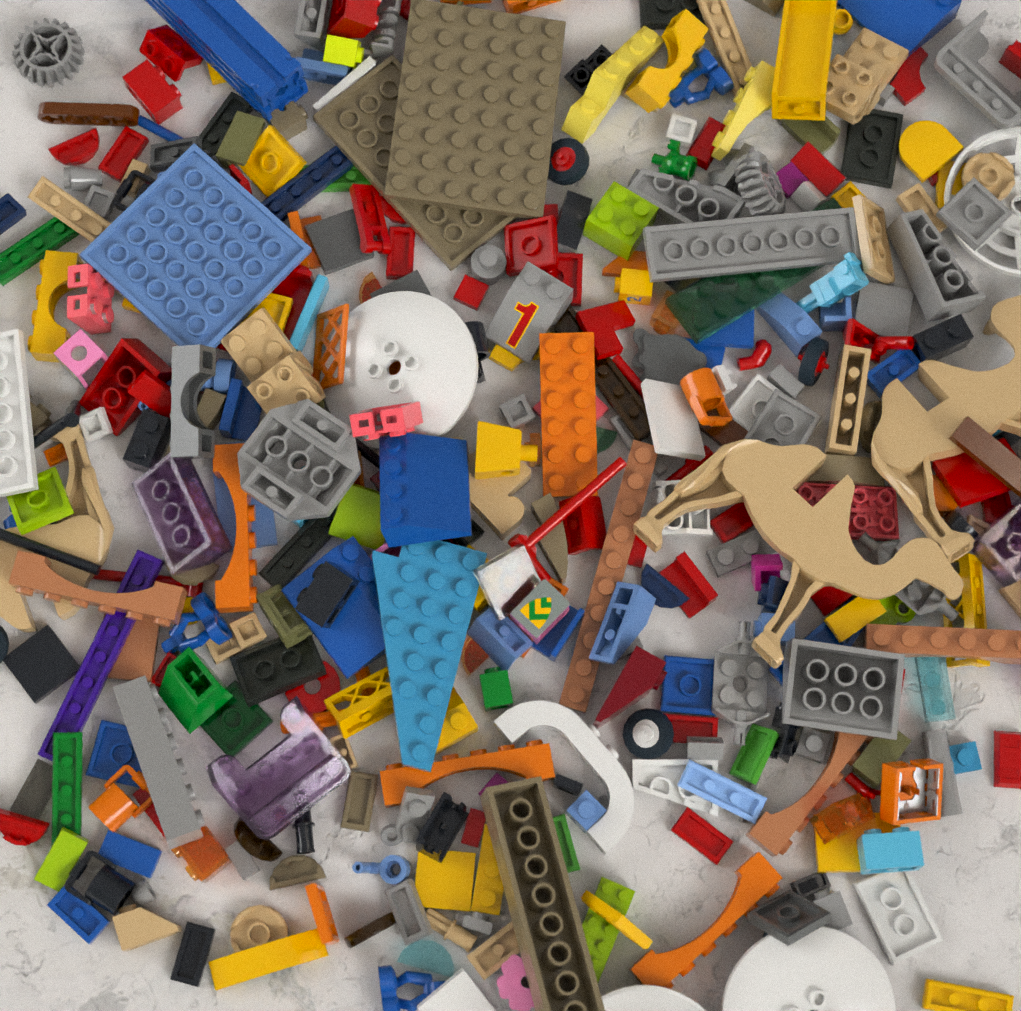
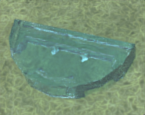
(428, 956)

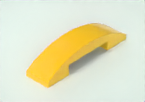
(267, 958)

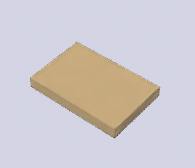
(873, 240)

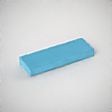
(309, 312)

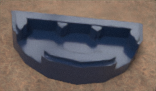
(663, 590)

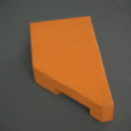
(636, 261)

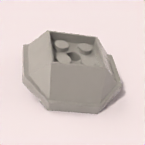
(293, 435)

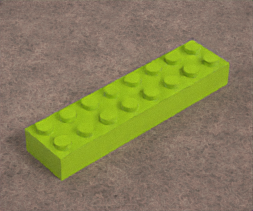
(597, 931)

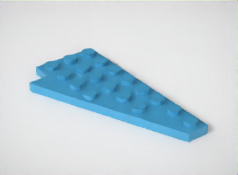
(424, 621)

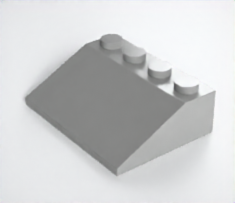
(842, 688)

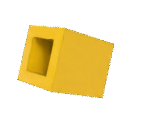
(634, 286)

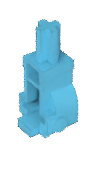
(841, 282)

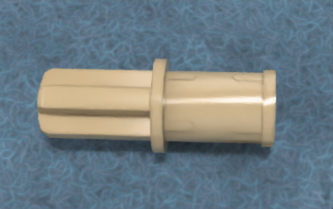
(451, 930)

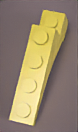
(609, 82)
(750, 103)

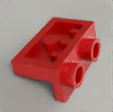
(169, 51)

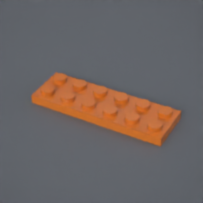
(568, 412)

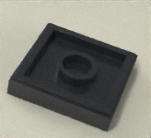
(41, 664)

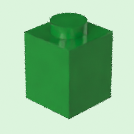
(496, 689)

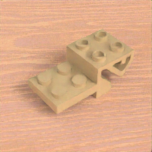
(862, 75)
(271, 363)

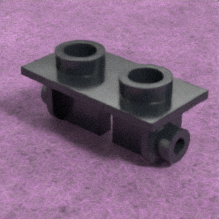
(786, 743)

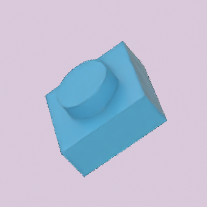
(965, 757)

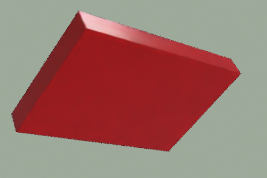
(967, 479)

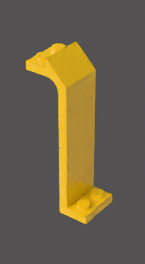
(803, 60)

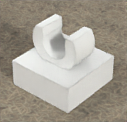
(723, 379)

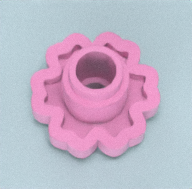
(511, 987)

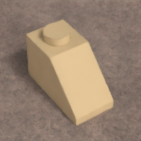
(141, 926)

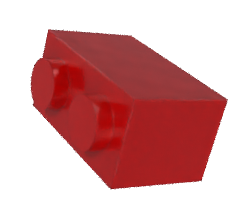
(152, 91)

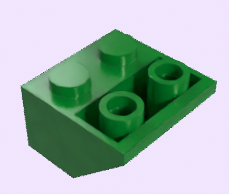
(192, 690)

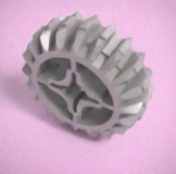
(54, 39)
(759, 185)

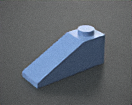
(789, 322)
(622, 622)

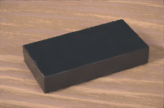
(193, 954)

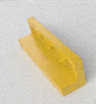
(972, 604)
(362, 709)

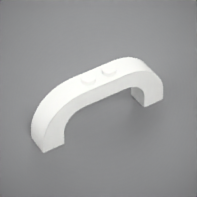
(600, 759)

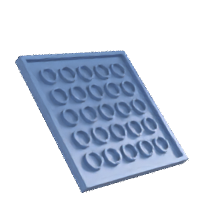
(196, 252)

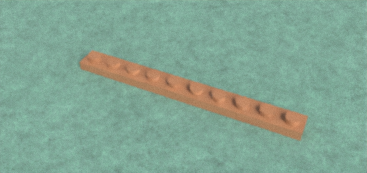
(609, 571)

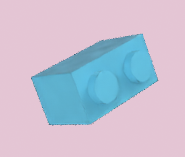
(890, 851)

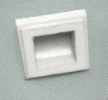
(808, 196)

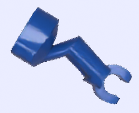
(716, 76)
(214, 625)
(390, 983)

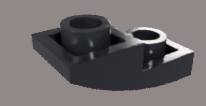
(581, 73)
(572, 219)

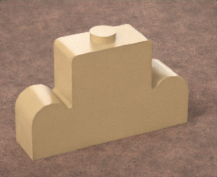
(495, 500)

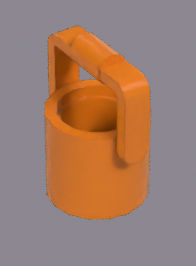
(705, 395)
(114, 806)

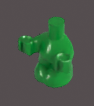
(676, 163)

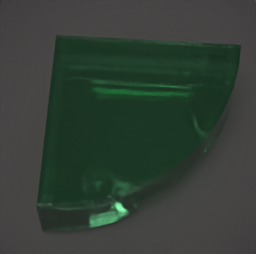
(605, 438)

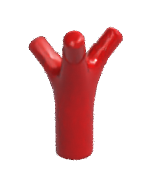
(859, 786)

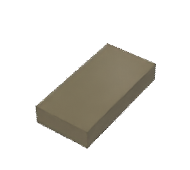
(359, 801)

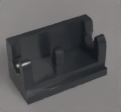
(441, 828)

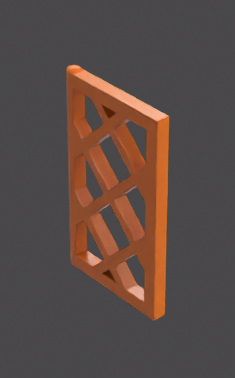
(321, 338)

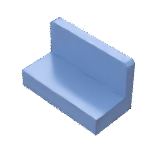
(319, 71)
(499, 639)

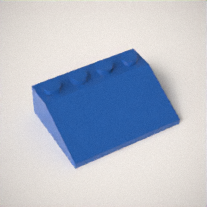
(903, 21)
(423, 489)
(357, 631)

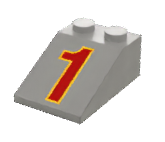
(529, 308)

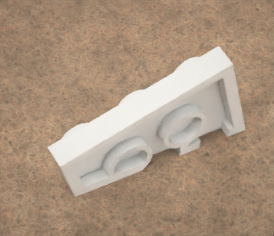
(661, 778)

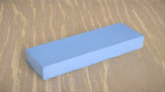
(722, 791)

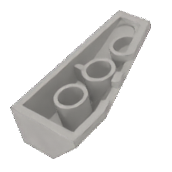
(686, 200)

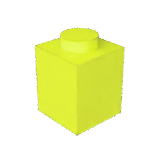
(343, 51)

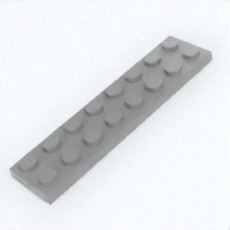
(750, 244)

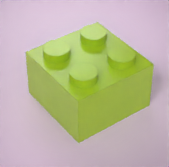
(620, 220)

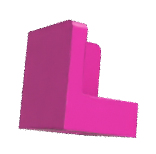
(762, 567)

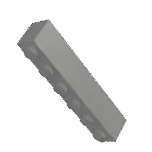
(158, 763)

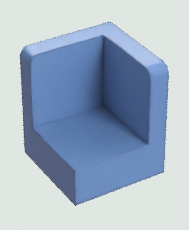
(836, 316)

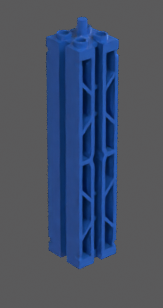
(237, 50)

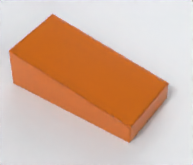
(56, 455)

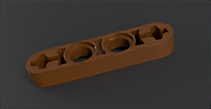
(88, 114)

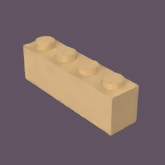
(847, 401)

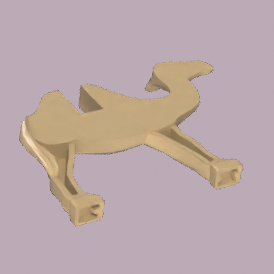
(913, 437)
(81, 534)
(807, 536)

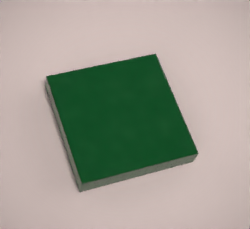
(235, 723)

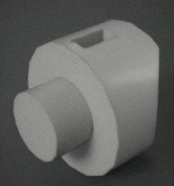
(488, 264)

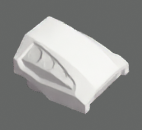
(690, 524)

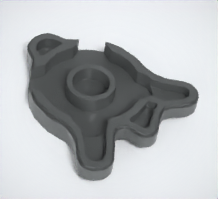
(665, 357)

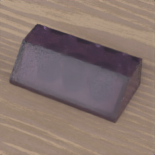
(181, 515)

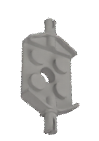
(917, 595)
(741, 661)

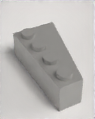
(932, 268)

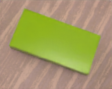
(61, 859)

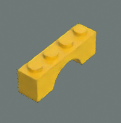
(682, 39)
(54, 284)

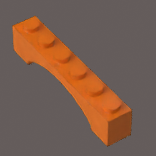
(236, 588)
(525, 762)
(754, 881)

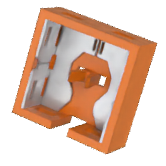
(919, 794)

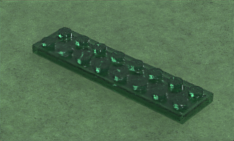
(725, 298)

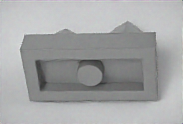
(726, 176)

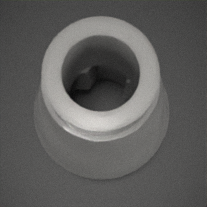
(81, 177)

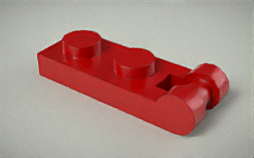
(370, 219)

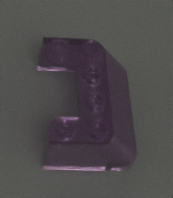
(284, 779)

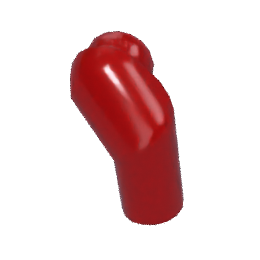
(885, 343)
(758, 358)

